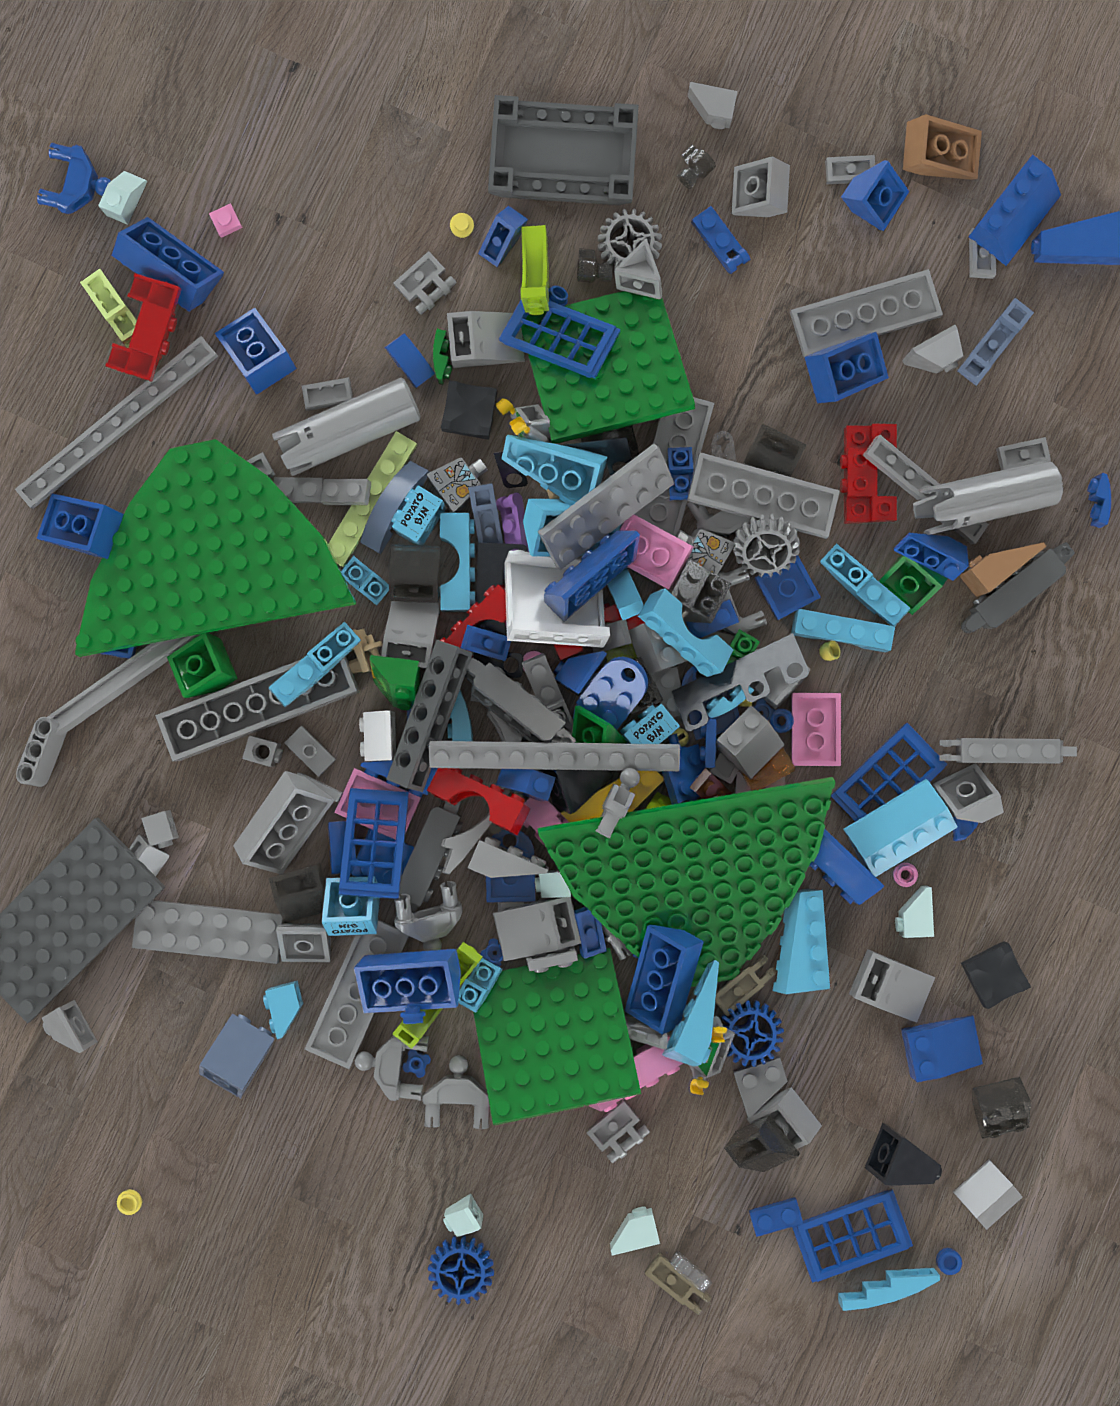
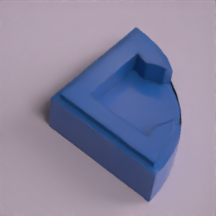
(963, 829)

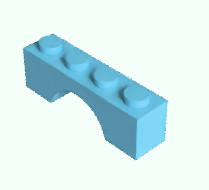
(457, 593)
(664, 616)
(843, 629)

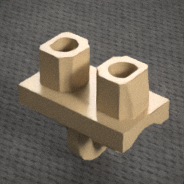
(363, 650)

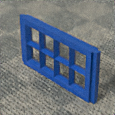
(600, 352)
(921, 748)
(371, 889)
(895, 1220)

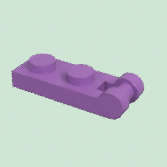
(512, 519)

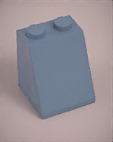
(236, 1055)

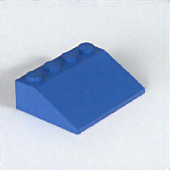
(592, 573)

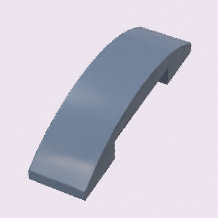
(995, 341)
(486, 514)
(378, 526)

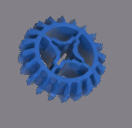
(752, 1022)
(439, 1268)

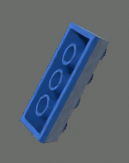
(1017, 211)
(163, 257)
(845, 871)
(663, 977)
(409, 980)

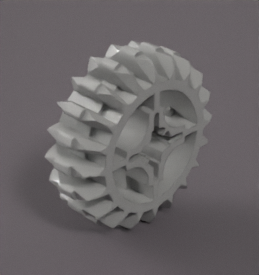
(627, 221)
(774, 536)

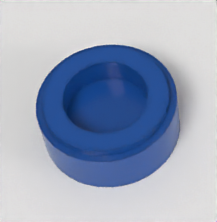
(949, 1261)

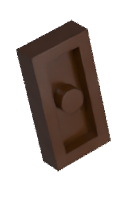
(708, 786)

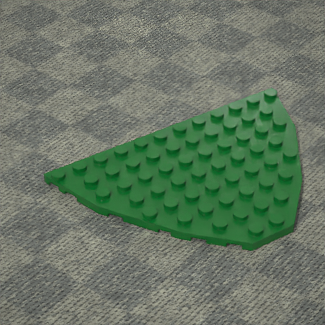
(206, 553)
(697, 867)

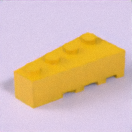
(593, 807)

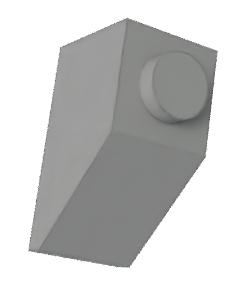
(713, 104)

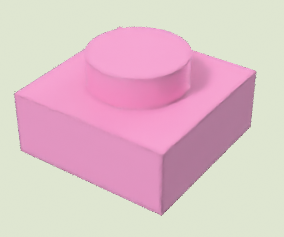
(225, 220)

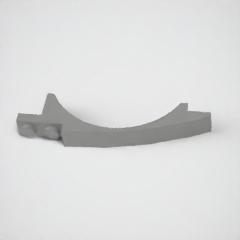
(464, 842)

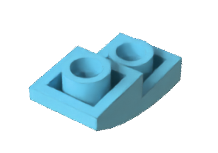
(365, 580)
(721, 705)
(479, 985)

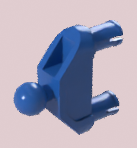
(79, 182)

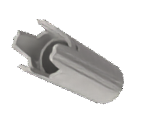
(347, 426)
(991, 496)

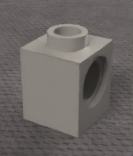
(252, 751)
(160, 829)

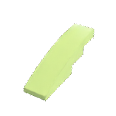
(110, 305)

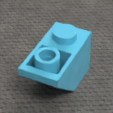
(284, 1006)

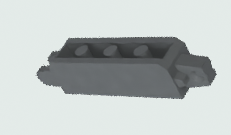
(1018, 590)
(515, 705)
(428, 854)

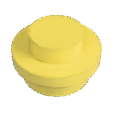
(461, 225)
(129, 1202)

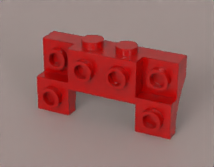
(151, 329)
(860, 476)

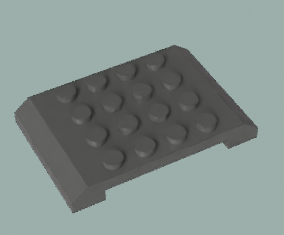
(563, 151)

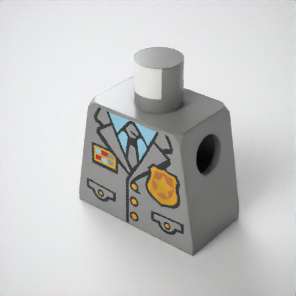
(453, 482)
(709, 549)

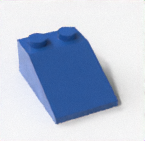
(255, 351)
(846, 368)
(80, 525)
(941, 1048)

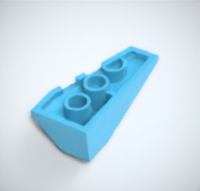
(559, 468)
(693, 1036)

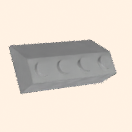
(282, 823)

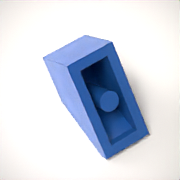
(502, 235)
(526, 782)

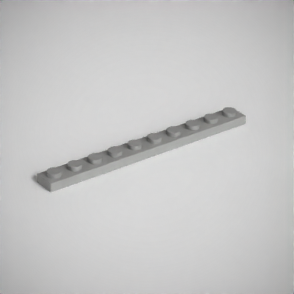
(116, 423)
(554, 755)

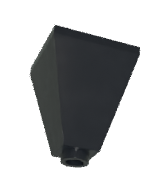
(575, 787)
(899, 1161)

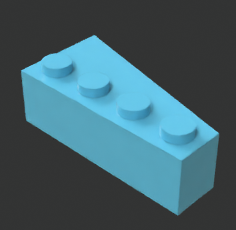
(803, 945)

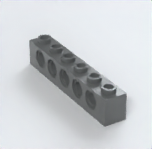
(429, 715)

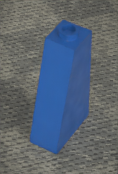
(1080, 242)

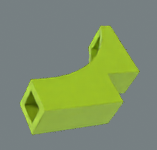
(535, 270)
(412, 1033)

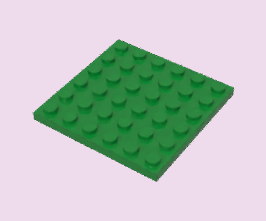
(636, 382)
(555, 1040)

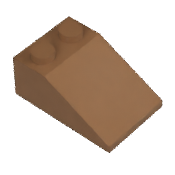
(941, 148)
(990, 571)

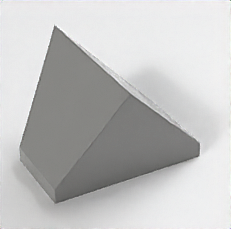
(639, 273)

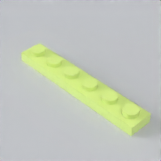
(353, 524)

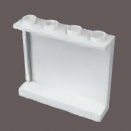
(533, 620)

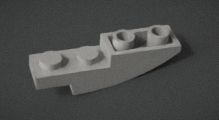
(546, 688)

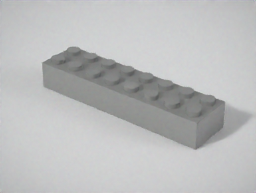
(246, 710)

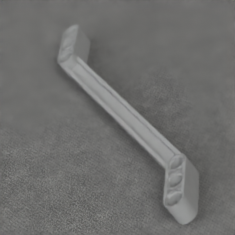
(51, 731)

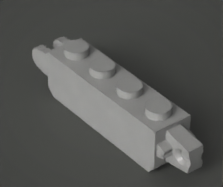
(1007, 750)

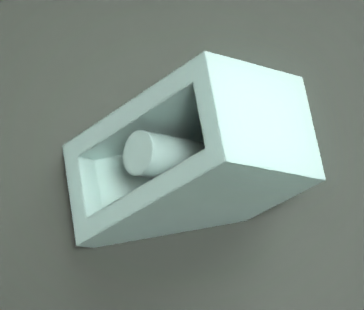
(122, 196)
(552, 885)
(916, 915)
(463, 1216)
(635, 1232)

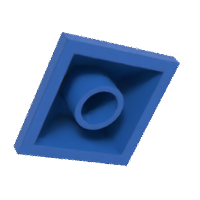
(876, 194)
(578, 671)

